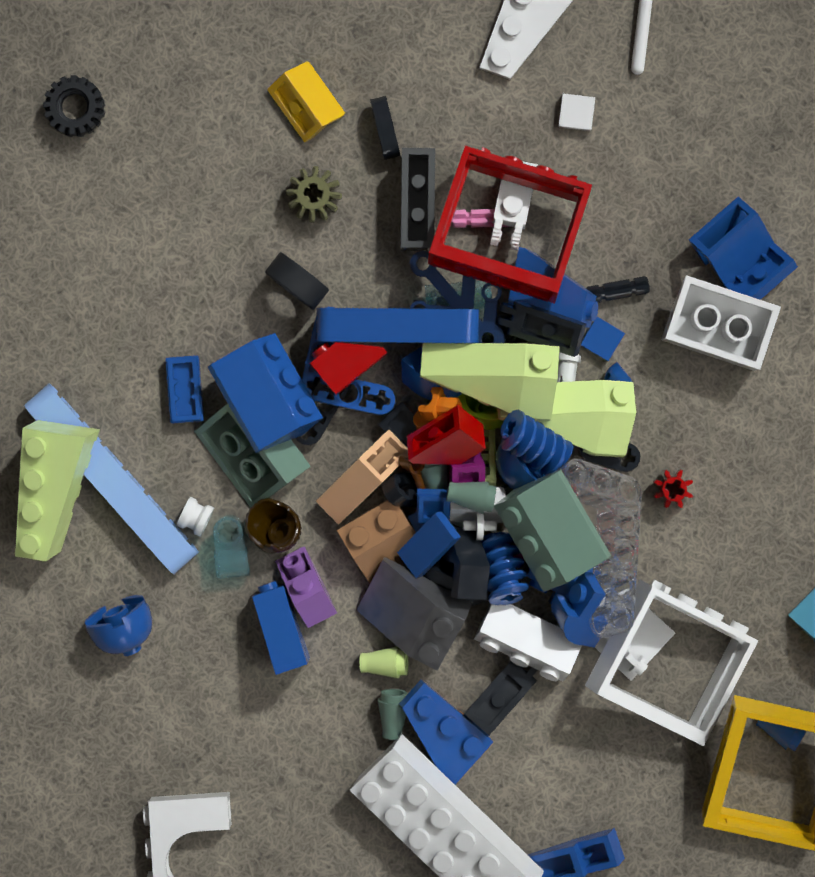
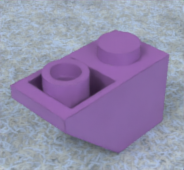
(306, 587)

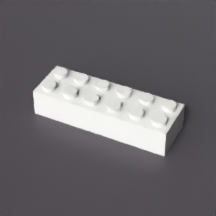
(437, 817)

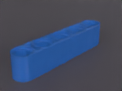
(397, 325)

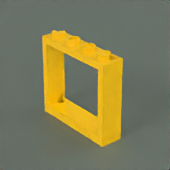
(743, 822)

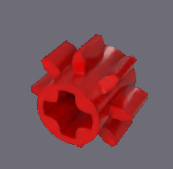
(680, 484)

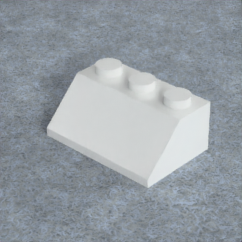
(721, 323)

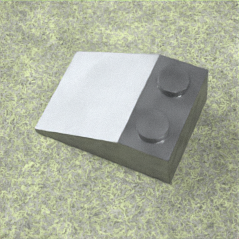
(413, 612)

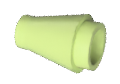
(385, 662)

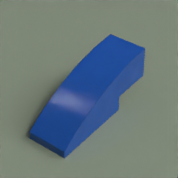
(581, 855)

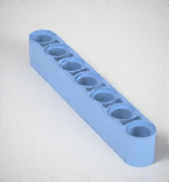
(120, 487)

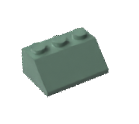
(252, 473)
(552, 530)

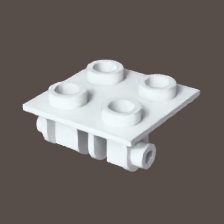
(644, 646)

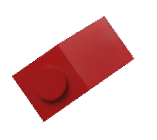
(344, 363)
(447, 439)

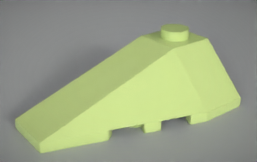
(496, 374)
(593, 415)

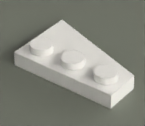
(518, 32)

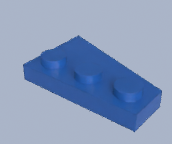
(444, 731)

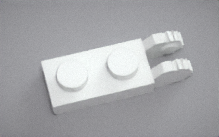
(511, 210)

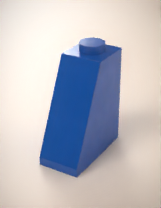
(572, 300)
(280, 628)

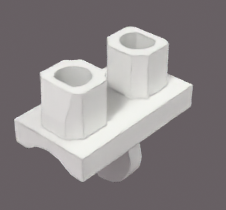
(475, 521)

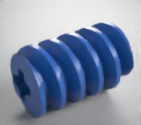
(534, 442)
(503, 575)

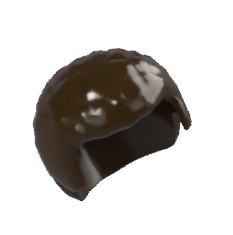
(272, 526)

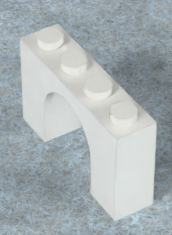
(178, 815)

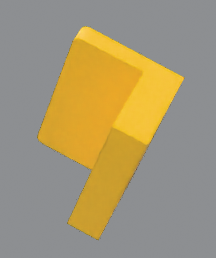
(305, 100)

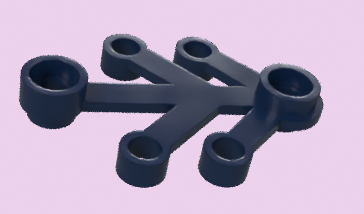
(465, 301)

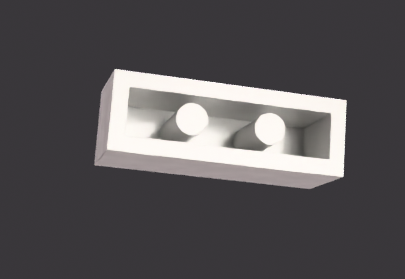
(527, 641)

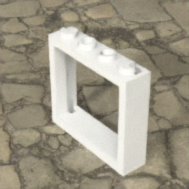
(719, 686)

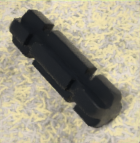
(620, 289)

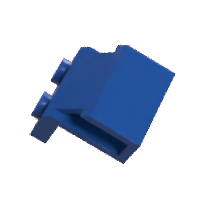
(742, 251)

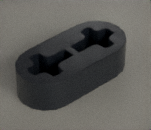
(385, 127)
(613, 462)
(400, 490)

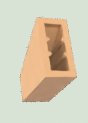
(362, 477)

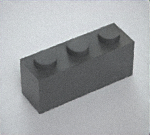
(417, 199)

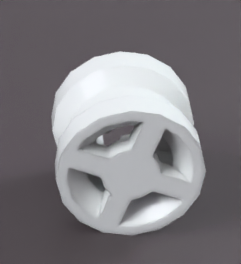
(195, 516)

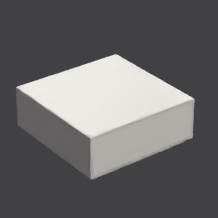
(576, 112)

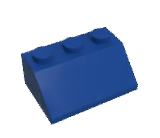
(265, 393)

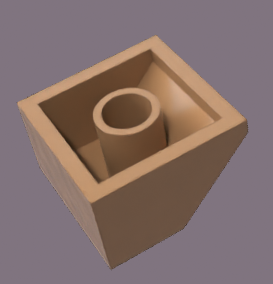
(375, 536)

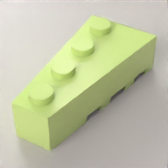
(49, 483)

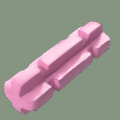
(475, 218)

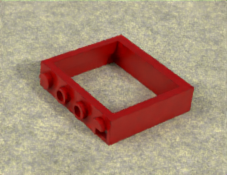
(496, 272)

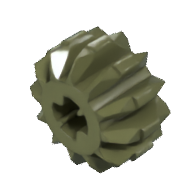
(304, 201)

